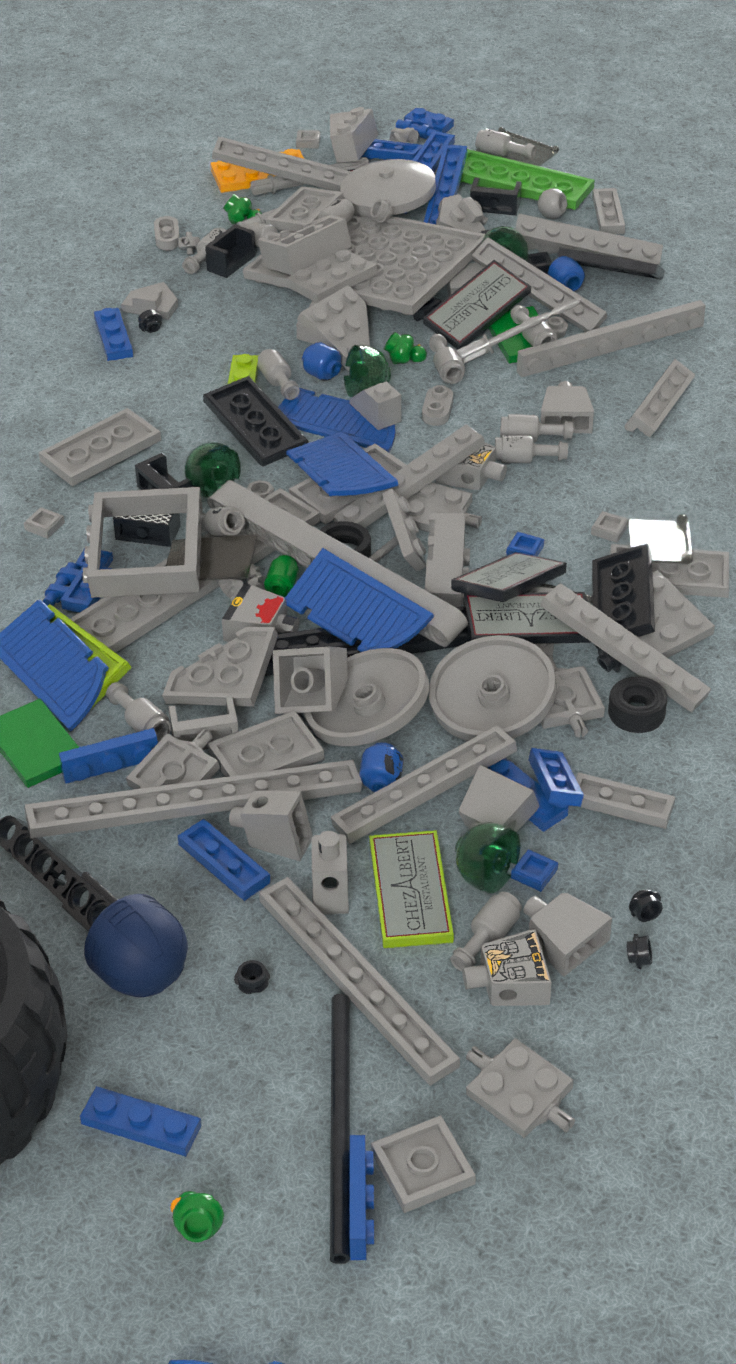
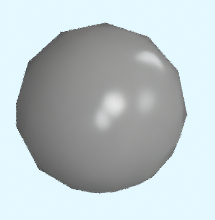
(552, 203)

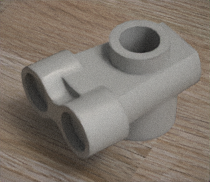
(406, 135)

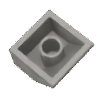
(309, 679)

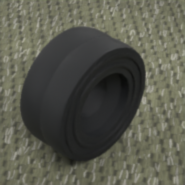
(635, 718)

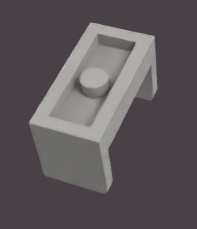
(218, 726)

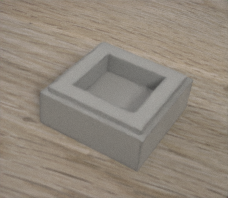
(308, 139)
(44, 522)
(609, 526)

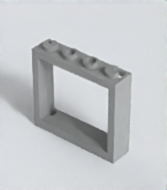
(144, 579)

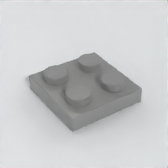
(423, 1164)

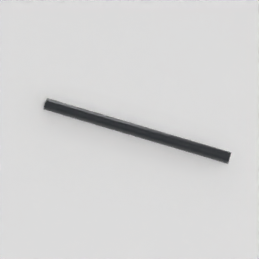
(340, 1130)

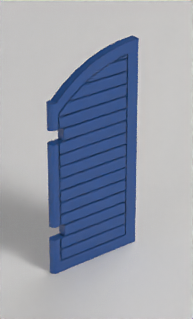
(333, 415)
(341, 466)
(355, 605)
(53, 663)

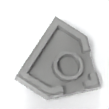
(460, 214)
(154, 297)

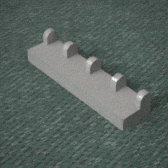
(660, 399)

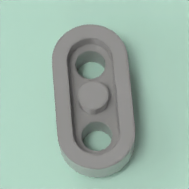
(166, 233)
(437, 405)

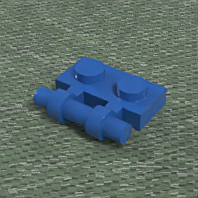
(425, 122)
(70, 589)

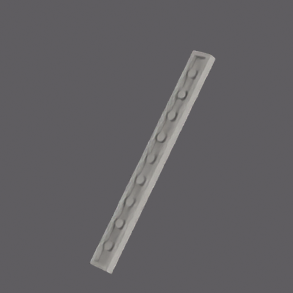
(186, 798)

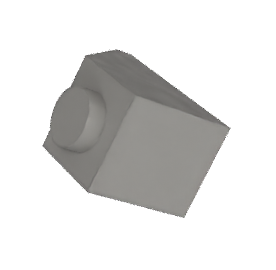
(379, 405)

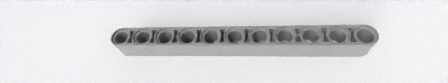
(304, 542)

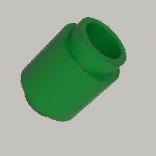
(281, 575)

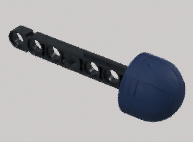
(130, 944)

